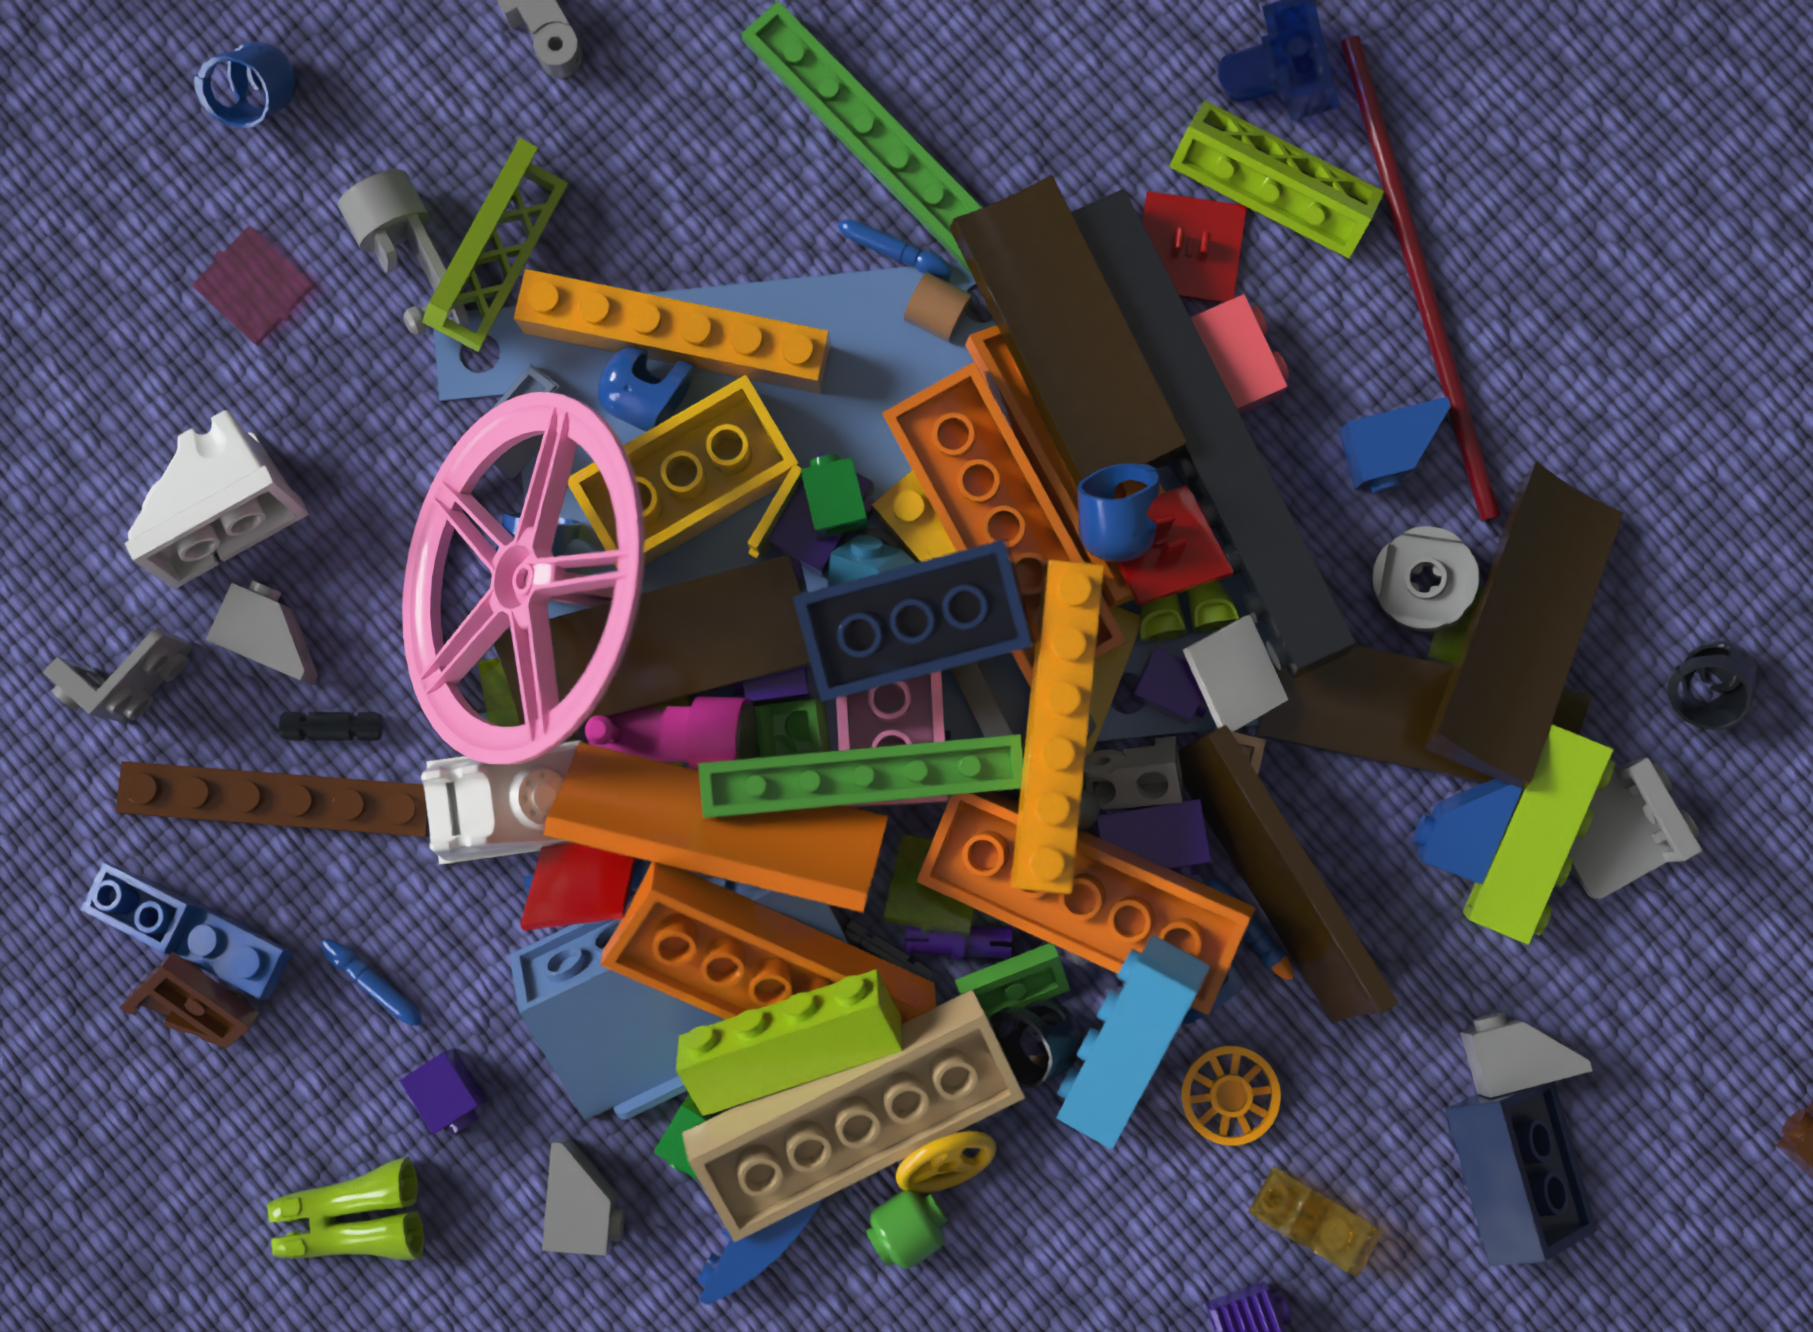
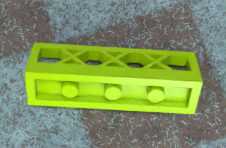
(1275, 181)
(477, 239)

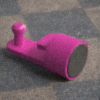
(704, 733)

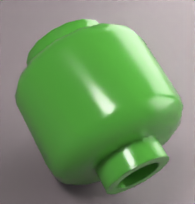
(907, 1229)

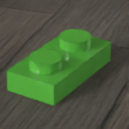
(1017, 980)

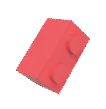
(1241, 353)

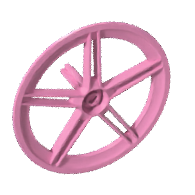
(522, 578)

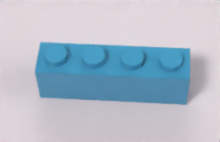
(1132, 1041)

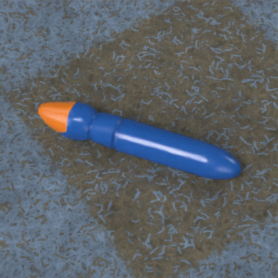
(1272, 956)

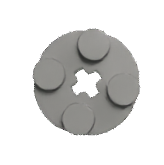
(1407, 556)

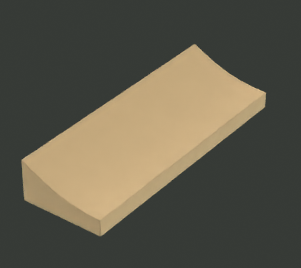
(840, 1128)

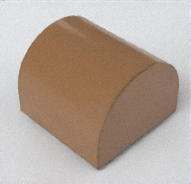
(937, 306)

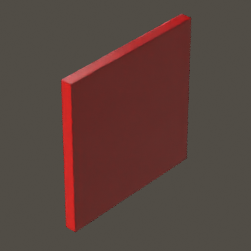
(1196, 243)
(1181, 554)
(578, 886)

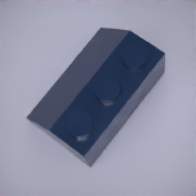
(1521, 1174)

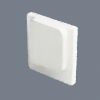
(1235, 674)

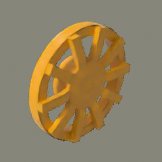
(1231, 1095)

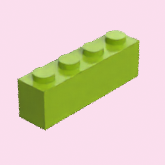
(1540, 835)
(789, 1043)

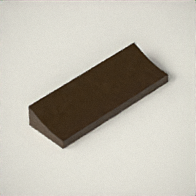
(1067, 333)
(1525, 629)
(683, 639)
(1380, 710)
(1282, 878)

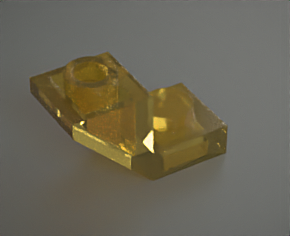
(1315, 1221)

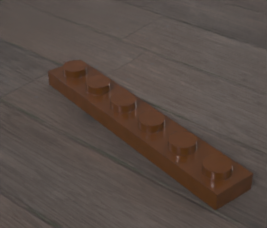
(272, 799)

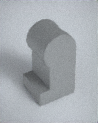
(552, 34)
(1135, 775)

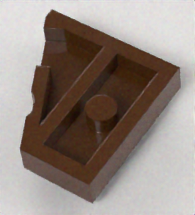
(192, 1002)

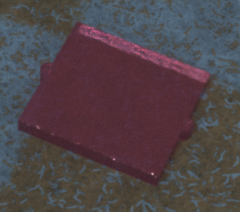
(253, 285)

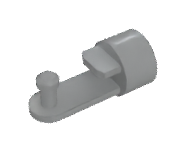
(386, 212)

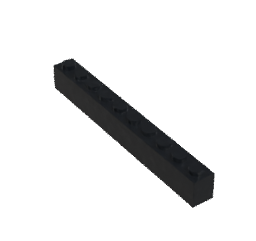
(1219, 452)

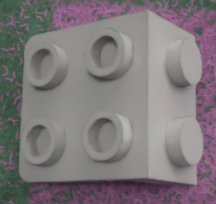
(130, 687)
(1632, 830)

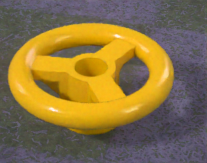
(945, 1161)

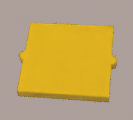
(758, 541)

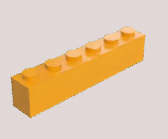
(673, 330)
(1057, 727)

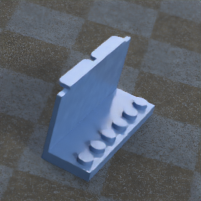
(611, 1034)

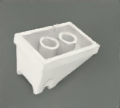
(211, 500)
(492, 808)

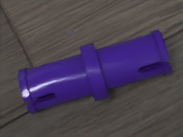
(958, 946)

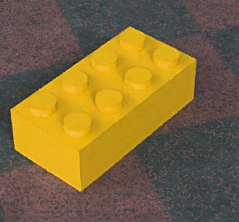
(693, 470)

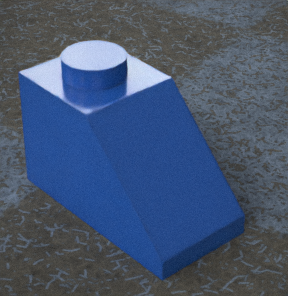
(1390, 443)
(1467, 829)

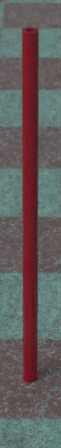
(1420, 278)

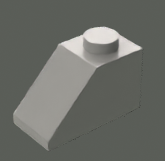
(263, 631)
(1516, 1056)
(579, 1205)

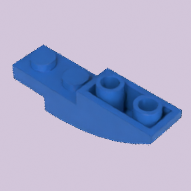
(188, 929)
(750, 1255)

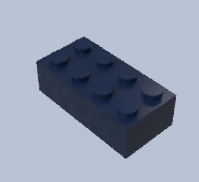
(914, 620)

